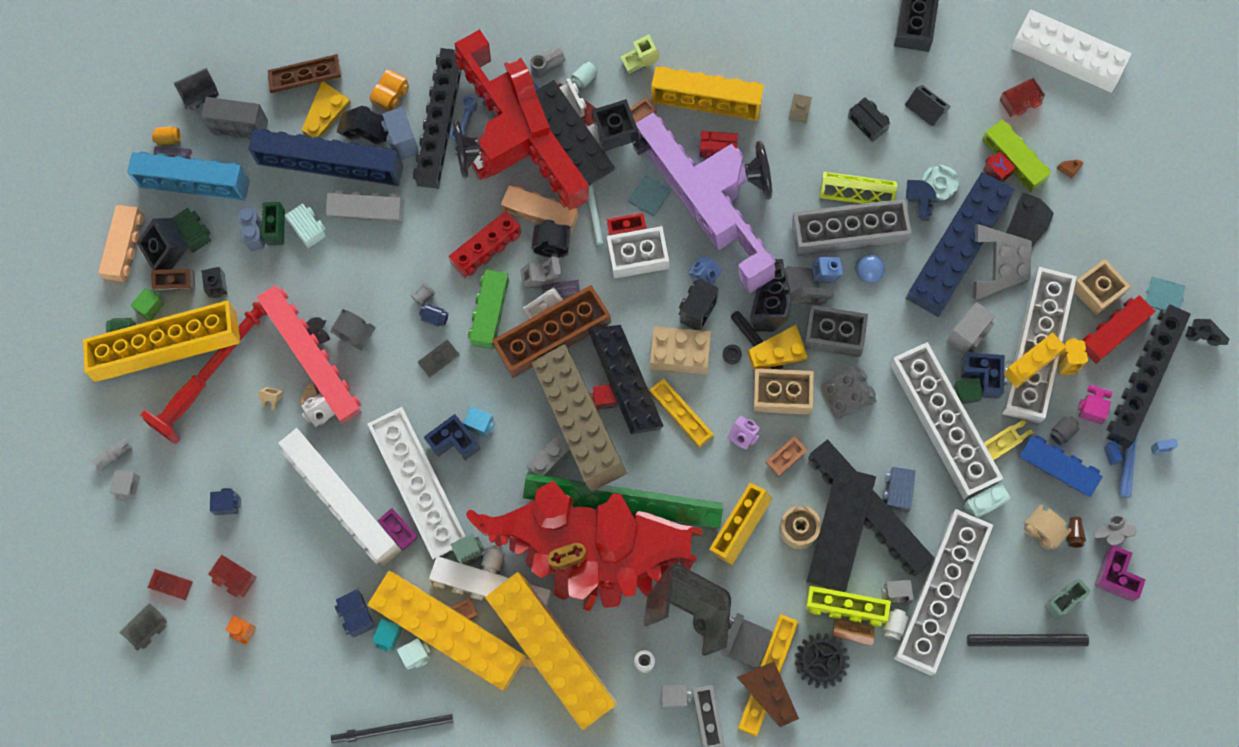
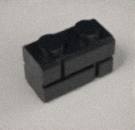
(869, 119)

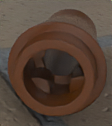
(1077, 536)

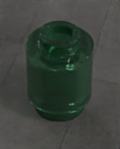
(119, 323)

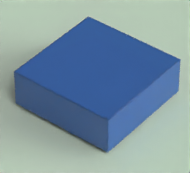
(1113, 453)

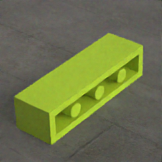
(1029, 168)

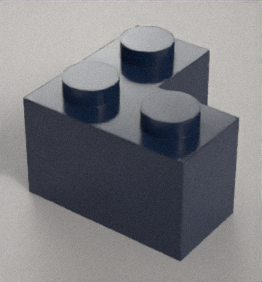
(988, 369)
(451, 434)

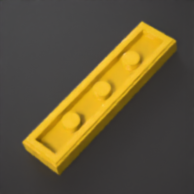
(681, 413)

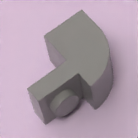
(537, 274)

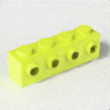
(847, 605)

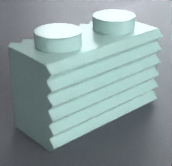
(305, 225)
(986, 500)

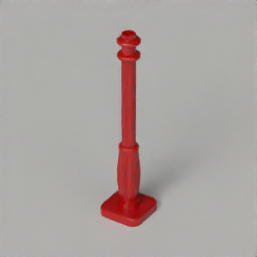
(190, 391)

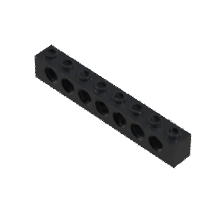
(431, 177)
(1177, 320)

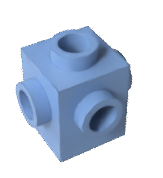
(706, 270)

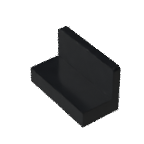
(927, 105)

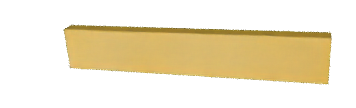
(776, 652)

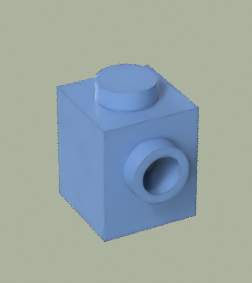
(827, 269)

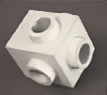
(317, 410)

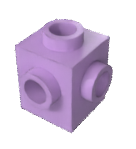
(744, 433)

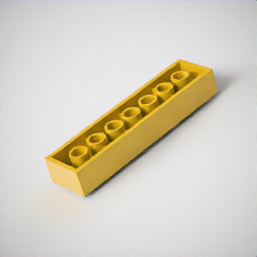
(161, 341)
(447, 630)
(551, 650)

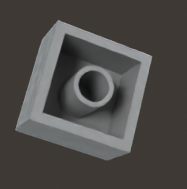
(971, 329)

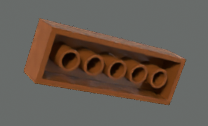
(552, 328)

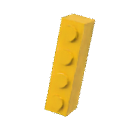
(741, 523)

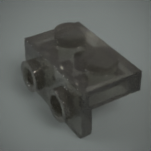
(144, 626)

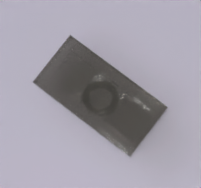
(438, 358)

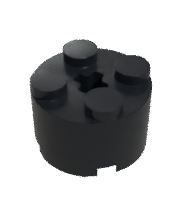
(551, 239)

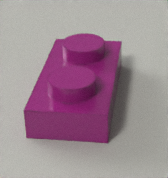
(397, 529)

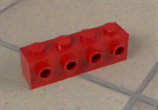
(485, 244)

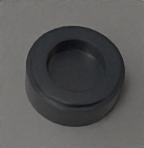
(732, 354)

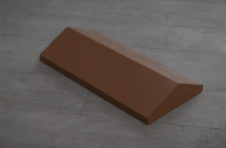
(304, 73)

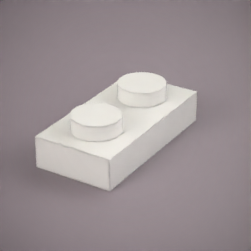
(542, 303)

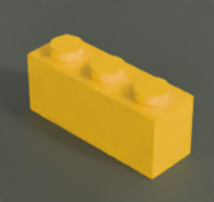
(1034, 360)

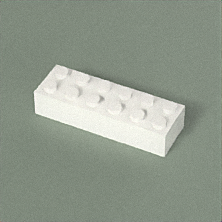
(1071, 51)

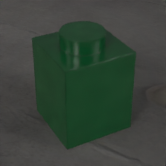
(968, 390)

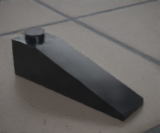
(1030, 218)
(772, 302)

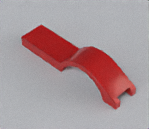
(527, 97)

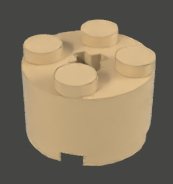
(799, 516)
(1046, 527)

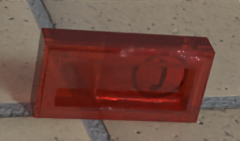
(170, 584)

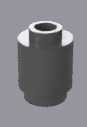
(1064, 430)

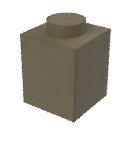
(800, 108)

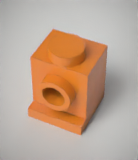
(240, 630)

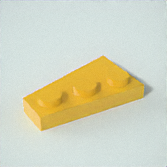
(324, 110)
(778, 350)

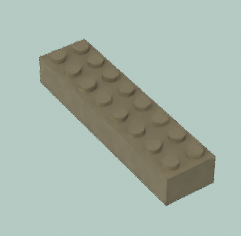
(579, 418)

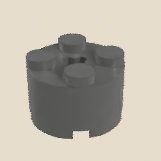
(352, 329)

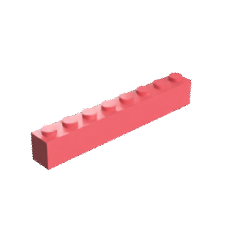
(308, 353)

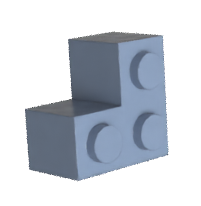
(400, 132)

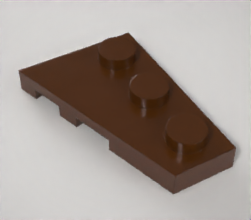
(769, 690)

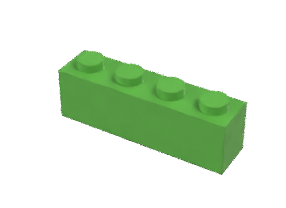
(489, 308)

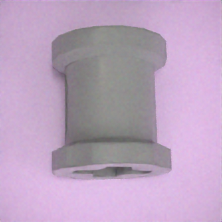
(423, 294)

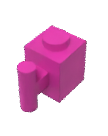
(1095, 407)

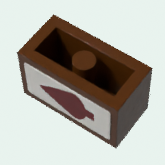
(173, 279)

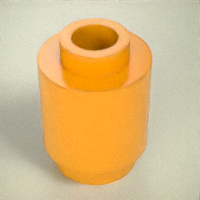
(166, 136)

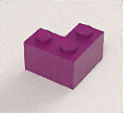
(1114, 575)

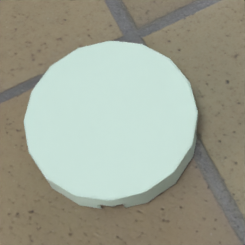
(943, 181)

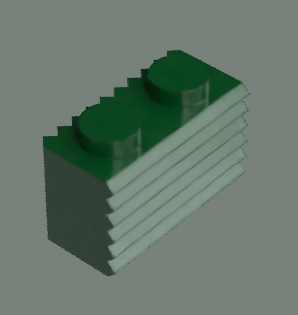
(273, 223)
(191, 230)

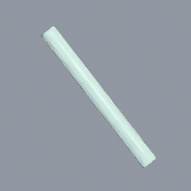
(594, 216)

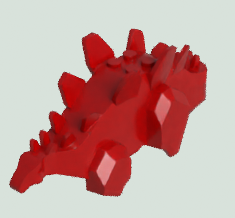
(620, 547)

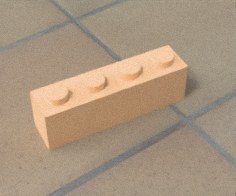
(537, 208)
(121, 243)

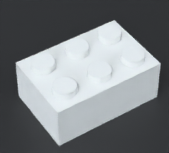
(638, 252)

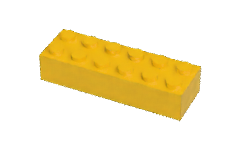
(706, 93)

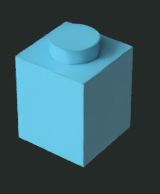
(479, 421)

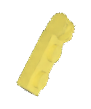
(1006, 440)

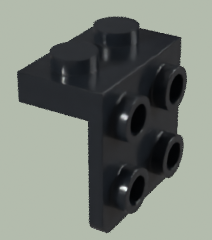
(196, 88)

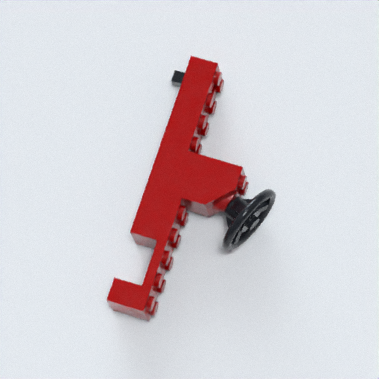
(507, 134)

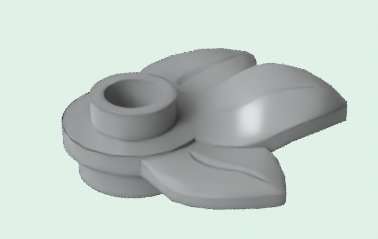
(1115, 531)

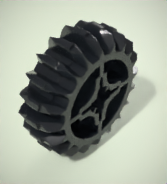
(818, 652)

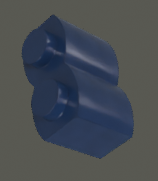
(354, 613)

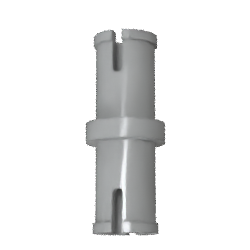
(111, 454)

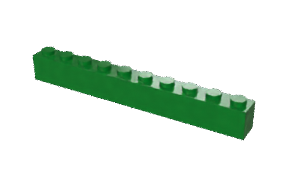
(660, 505)

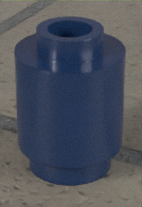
(433, 315)

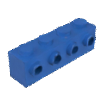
(1060, 466)

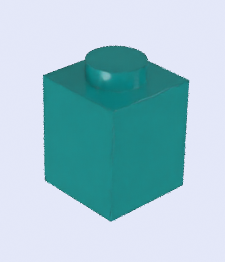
(386, 635)

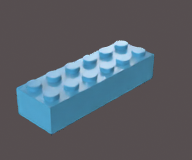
(188, 175)

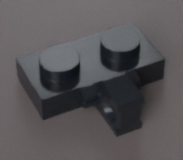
(1206, 330)

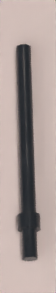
(352, 735)

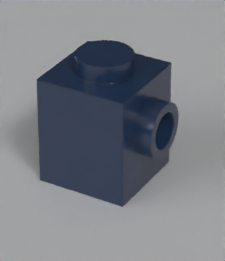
(224, 502)

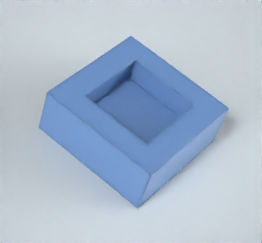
(1164, 446)

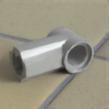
(546, 61)

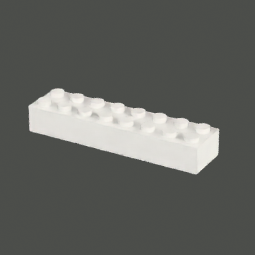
(1045, 313)
(945, 421)
(342, 501)
(943, 592)

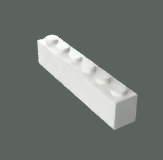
(472, 580)

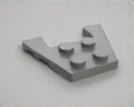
(1010, 260)

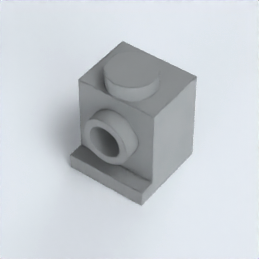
(897, 591)

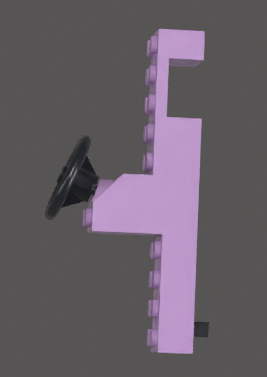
(709, 193)

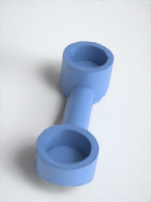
(470, 106)

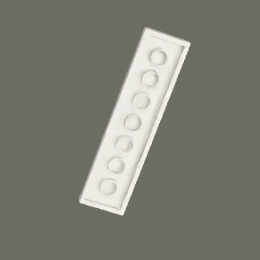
(417, 482)

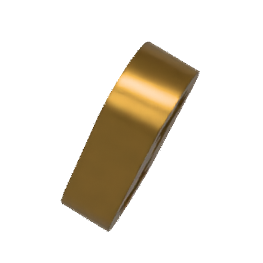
(567, 556)

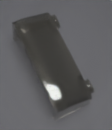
(696, 596)

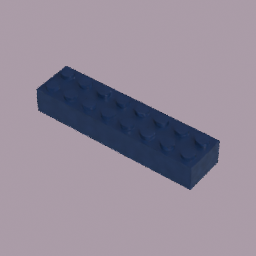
(326, 157)
(958, 245)

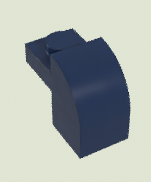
(925, 194)

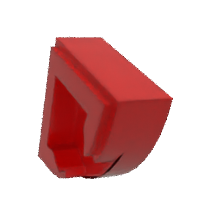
(590, 600)

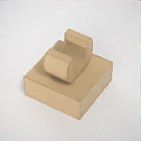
(271, 395)

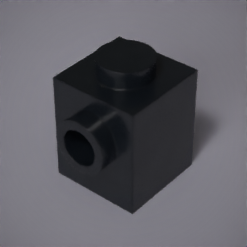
(214, 282)

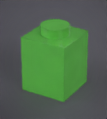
(147, 303)

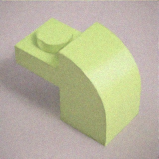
(643, 55)

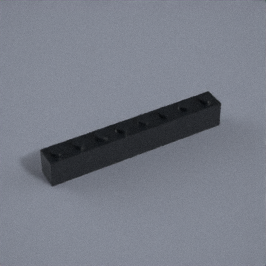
(879, 517)

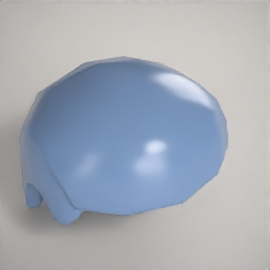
(870, 268)

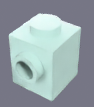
(414, 654)

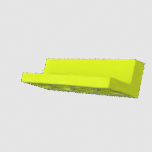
(855, 183)

